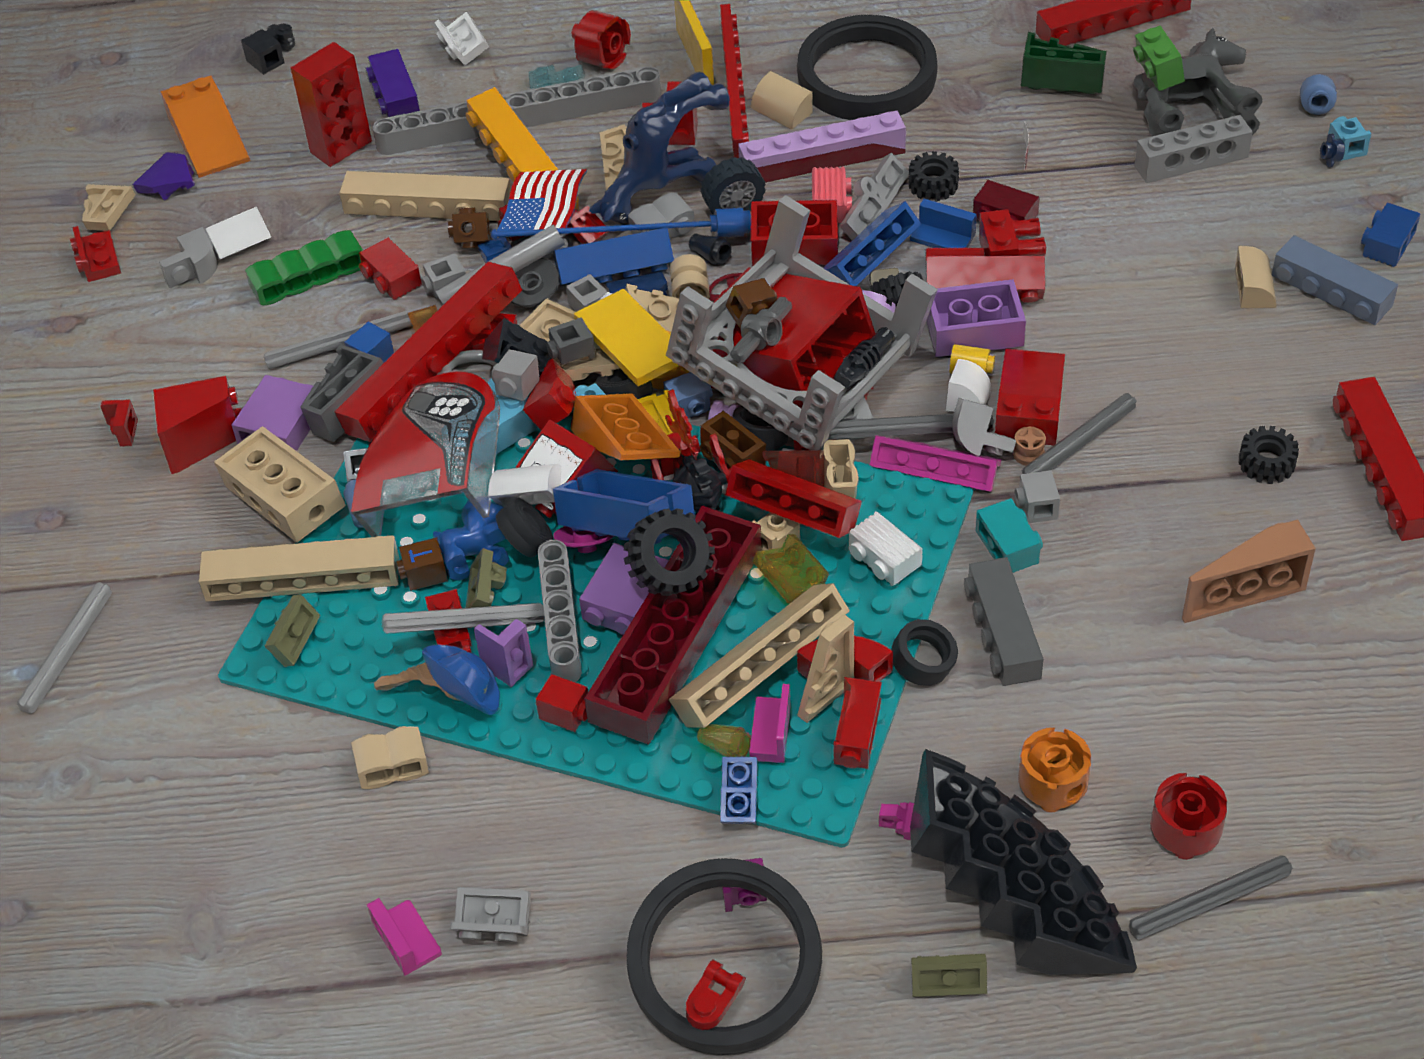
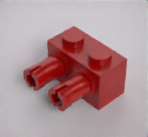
(1000, 235)

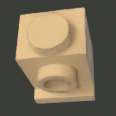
(775, 530)

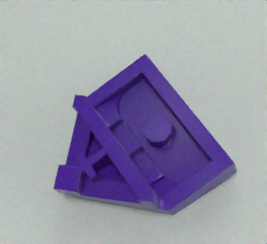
(166, 176)

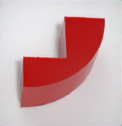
(871, 659)

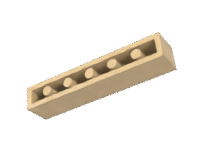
(422, 194)
(299, 568)
(758, 656)

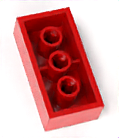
(331, 104)

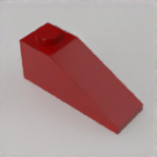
(552, 396)

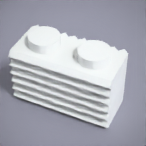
(884, 549)

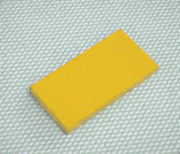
(694, 38)
(629, 336)

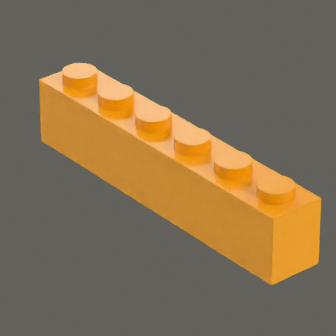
(507, 135)

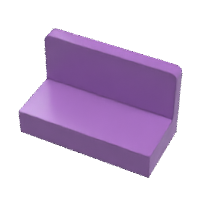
(507, 653)

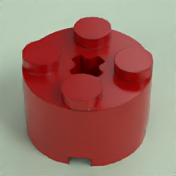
(601, 39)
(1188, 815)

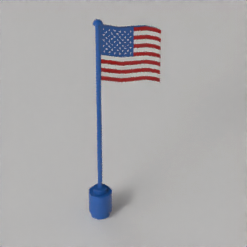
(551, 197)

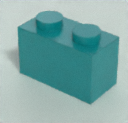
(1008, 534)

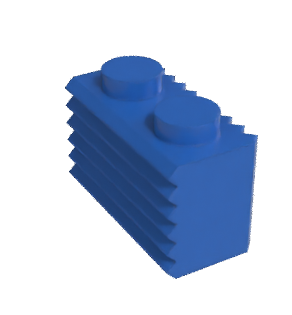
(1390, 234)

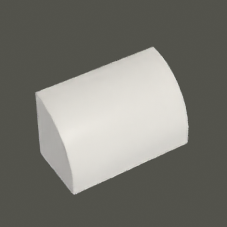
(237, 233)
(969, 383)
(529, 483)

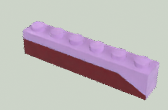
(826, 146)

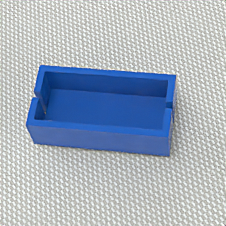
(616, 501)

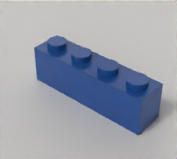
(874, 244)
(615, 256)

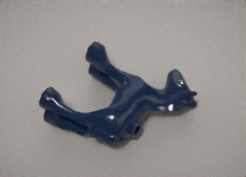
(646, 144)

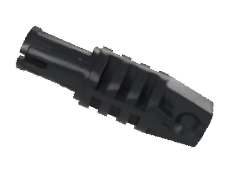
(863, 358)

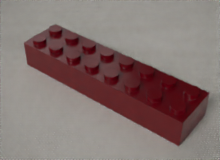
(671, 634)

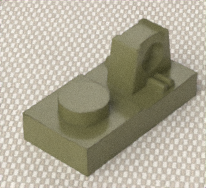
(483, 577)
(292, 630)
(949, 975)

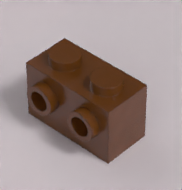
(734, 440)

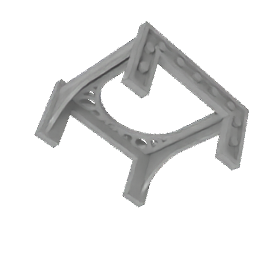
(826, 400)

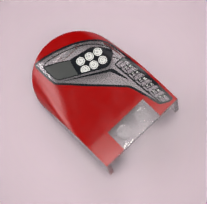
(431, 447)

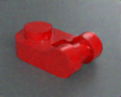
(706, 1007)

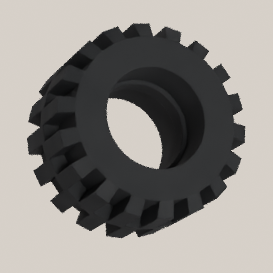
(694, 546)

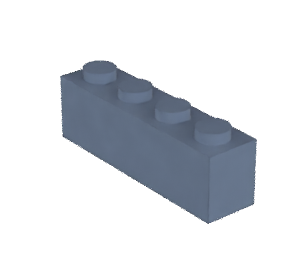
(1334, 280)

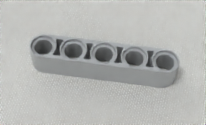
(559, 610)

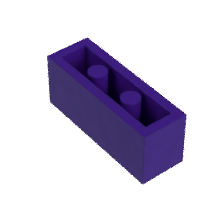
(391, 84)

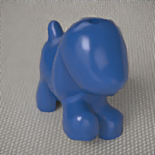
(471, 539)

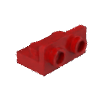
(96, 254)

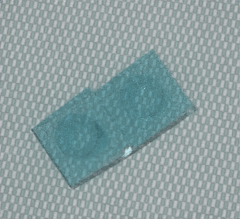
(549, 76)

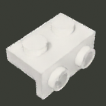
(462, 38)

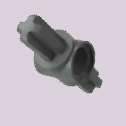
(761, 329)

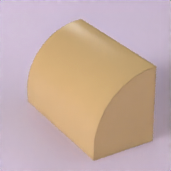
(782, 100)
(1254, 278)

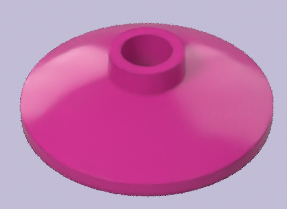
(584, 540)

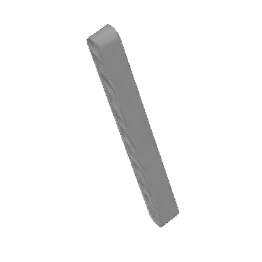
(531, 106)

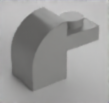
(194, 260)
(971, 426)

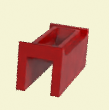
(857, 723)

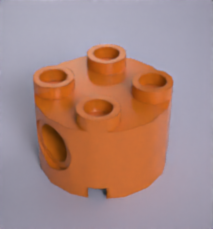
(1054, 768)

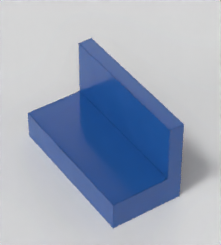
(944, 226)

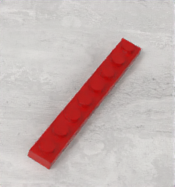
(733, 73)

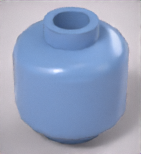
(1318, 94)

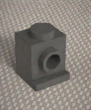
(570, 341)

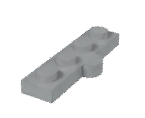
(874, 195)

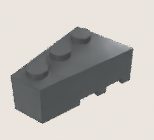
(340, 382)

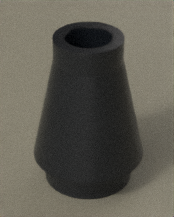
(712, 248)

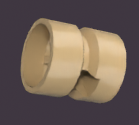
(691, 272)

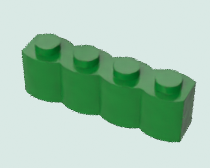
(303, 268)

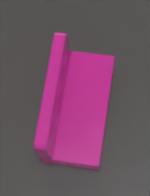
(771, 727)
(404, 935)

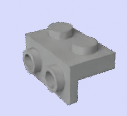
(491, 912)

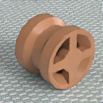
(1028, 445)

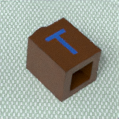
(422, 564)

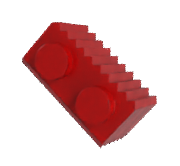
(390, 269)

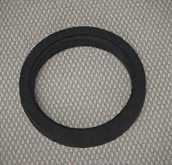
(867, 28)
(703, 876)

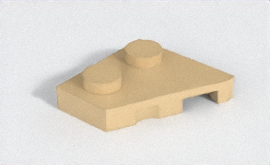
(105, 205)

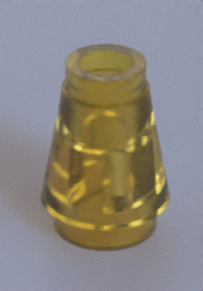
(726, 740)

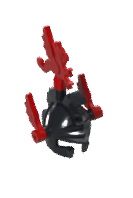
(704, 480)

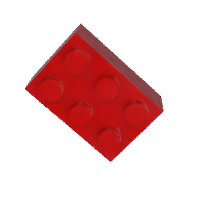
(820, 233)

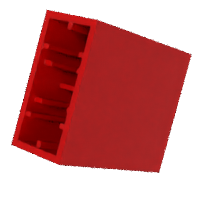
(816, 333)

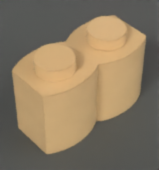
(839, 467)
(389, 757)

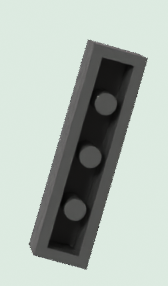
(1004, 622)

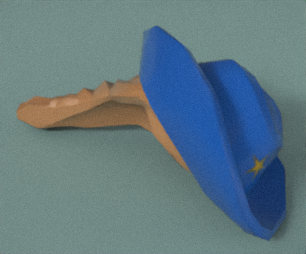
(456, 672)

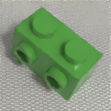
(1159, 58)

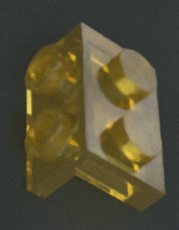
(790, 568)

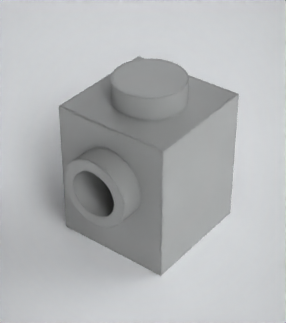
(516, 375)
(1038, 496)

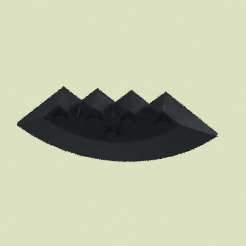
(1018, 871)

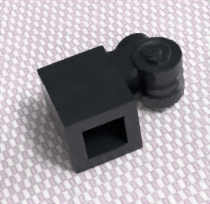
(265, 48)

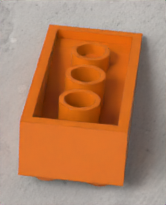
(204, 126)
(620, 427)

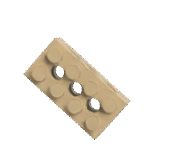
(280, 483)

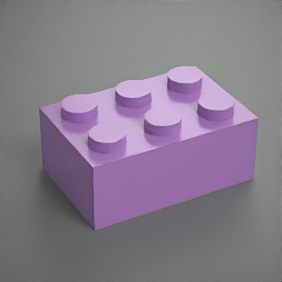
(977, 316)

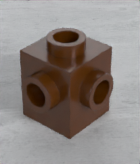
(480, 227)

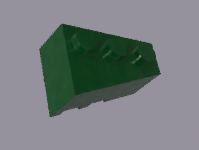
(1061, 66)

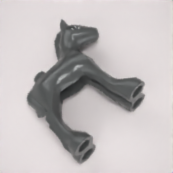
(1202, 79)

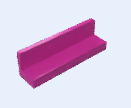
(934, 462)

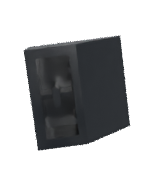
(514, 337)

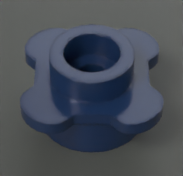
(1332, 150)

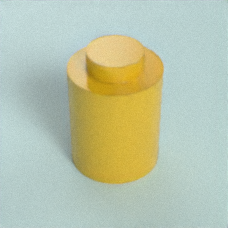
(974, 354)

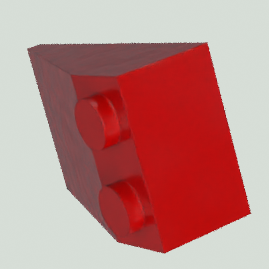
(1030, 393)

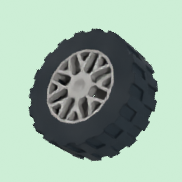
(732, 185)

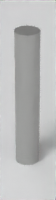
(516, 257)

